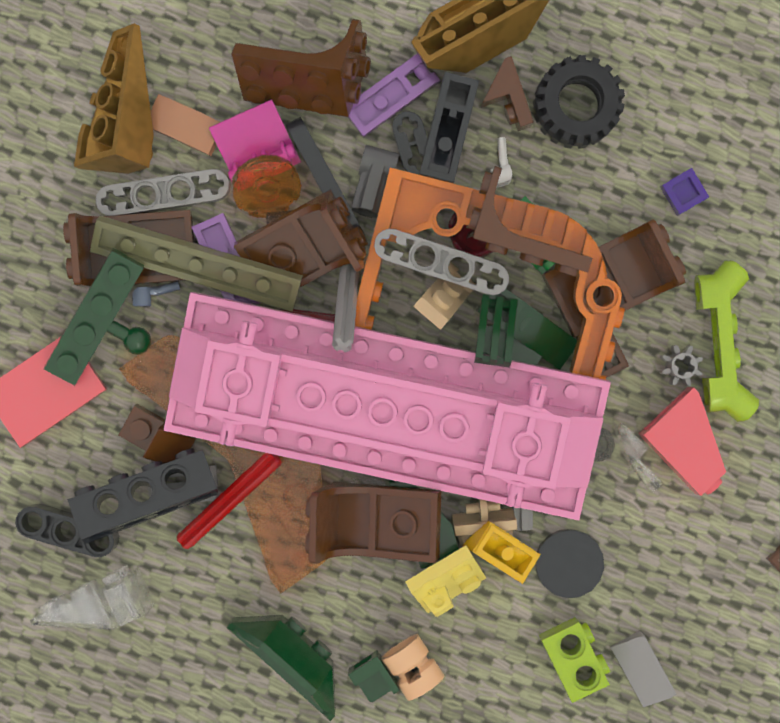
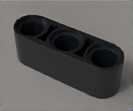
(51, 532)

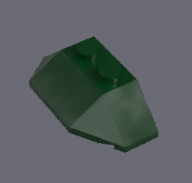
(292, 656)

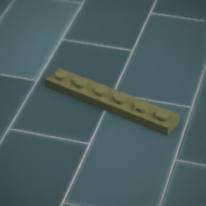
(198, 263)

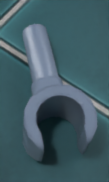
(142, 295)

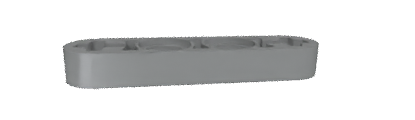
(162, 188)
(439, 267)

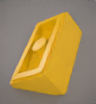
(503, 551)

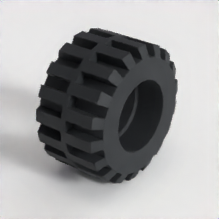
(595, 78)

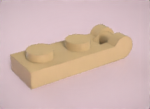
(443, 299)

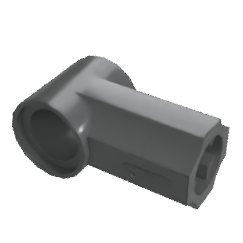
(372, 181)

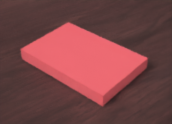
(38, 400)

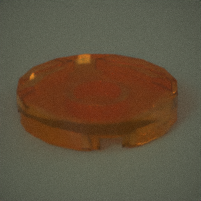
(265, 185)

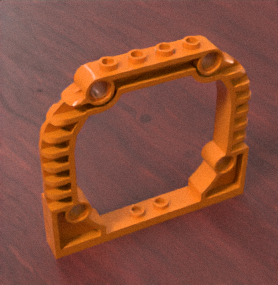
(412, 205)

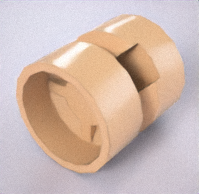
(404, 658)

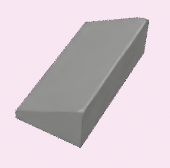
(643, 669)

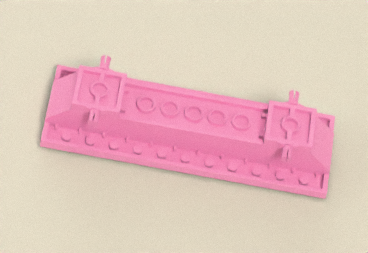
(386, 406)

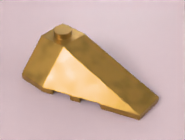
(122, 124)

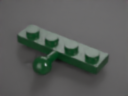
(96, 317)

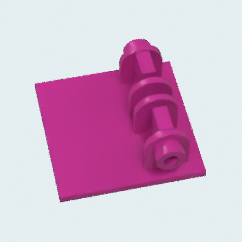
(252, 135)

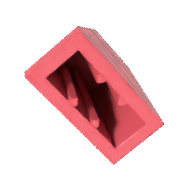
(687, 443)

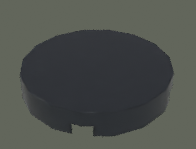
(569, 563)

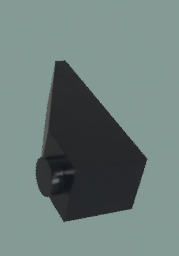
(449, 127)

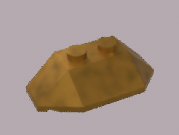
(474, 31)

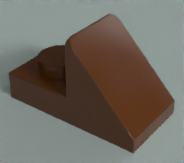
(508, 86)
(147, 432)

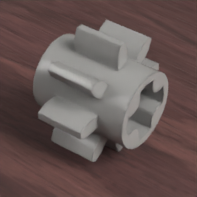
(689, 361)

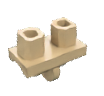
(480, 513)

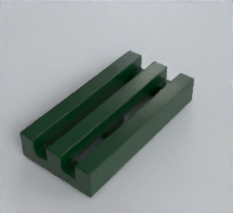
(499, 305)

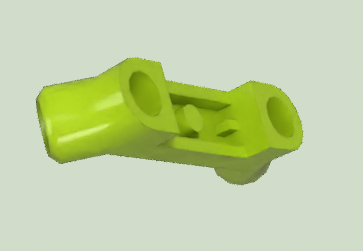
(724, 390)

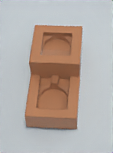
(183, 124)

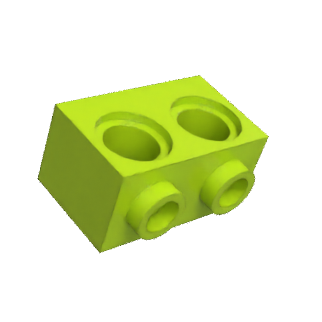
(569, 661)

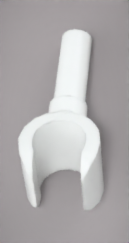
(506, 173)

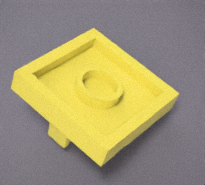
(446, 580)

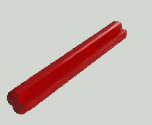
(228, 500)

